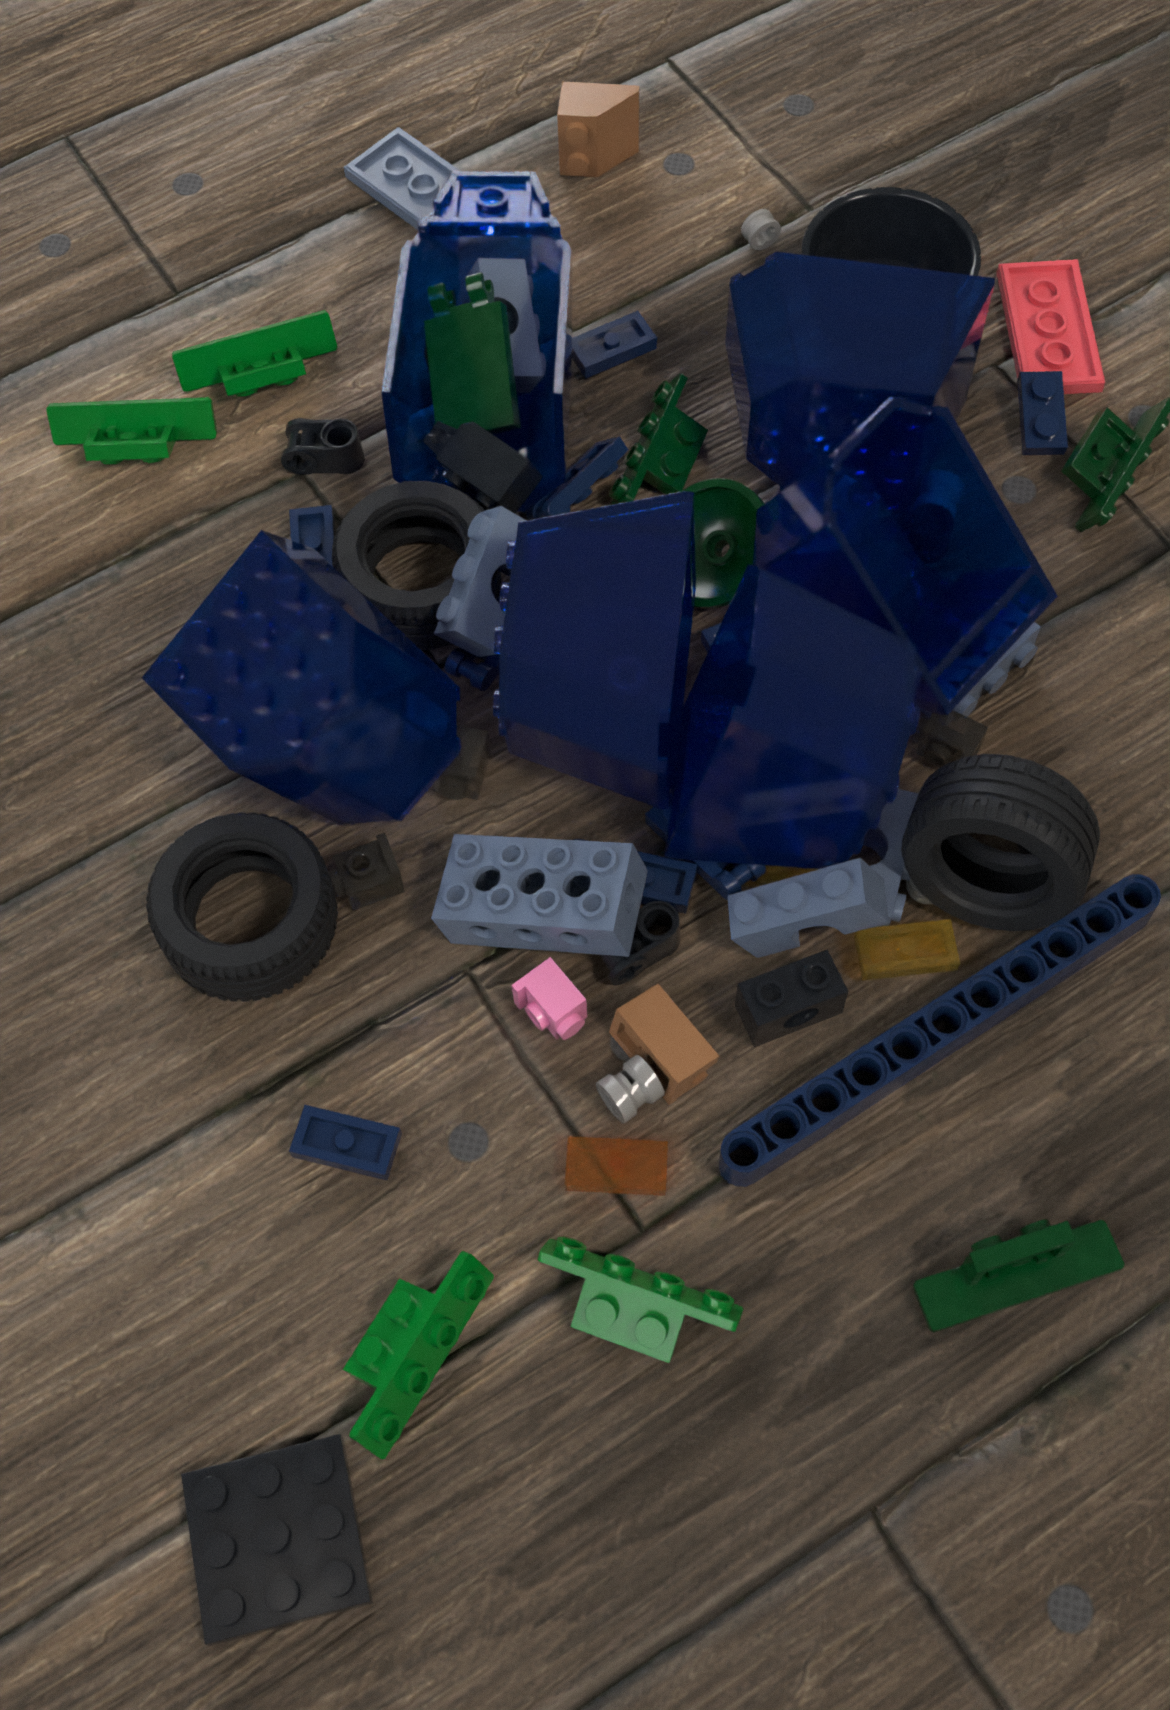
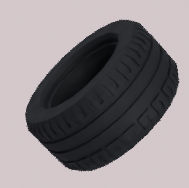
(399, 517)
(1013, 802)
(211, 854)

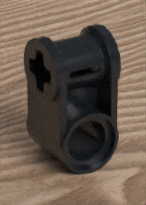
(325, 446)
(646, 947)

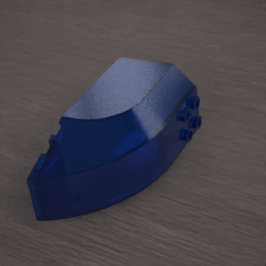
(474, 219)

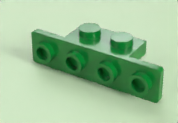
(256, 356)
(131, 427)
(633, 1305)
(408, 1348)

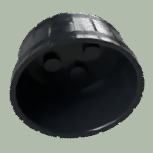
(894, 230)

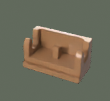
(665, 1039)

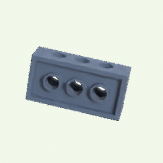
(541, 894)

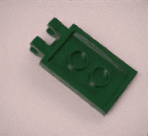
(471, 358)

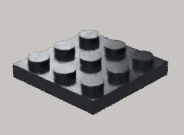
(275, 1539)

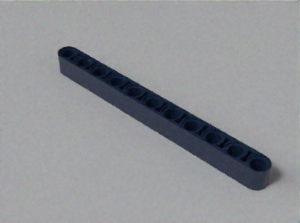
(928, 1044)

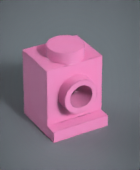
(551, 1000)

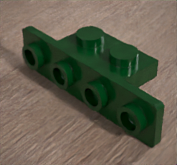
(665, 448)
(1108, 457)
(1017, 1271)

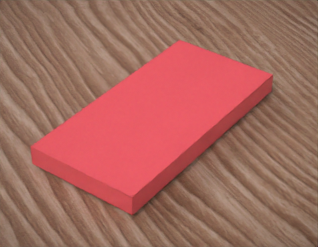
(1051, 322)

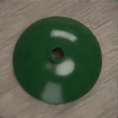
(722, 517)

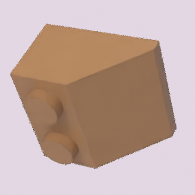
(596, 127)

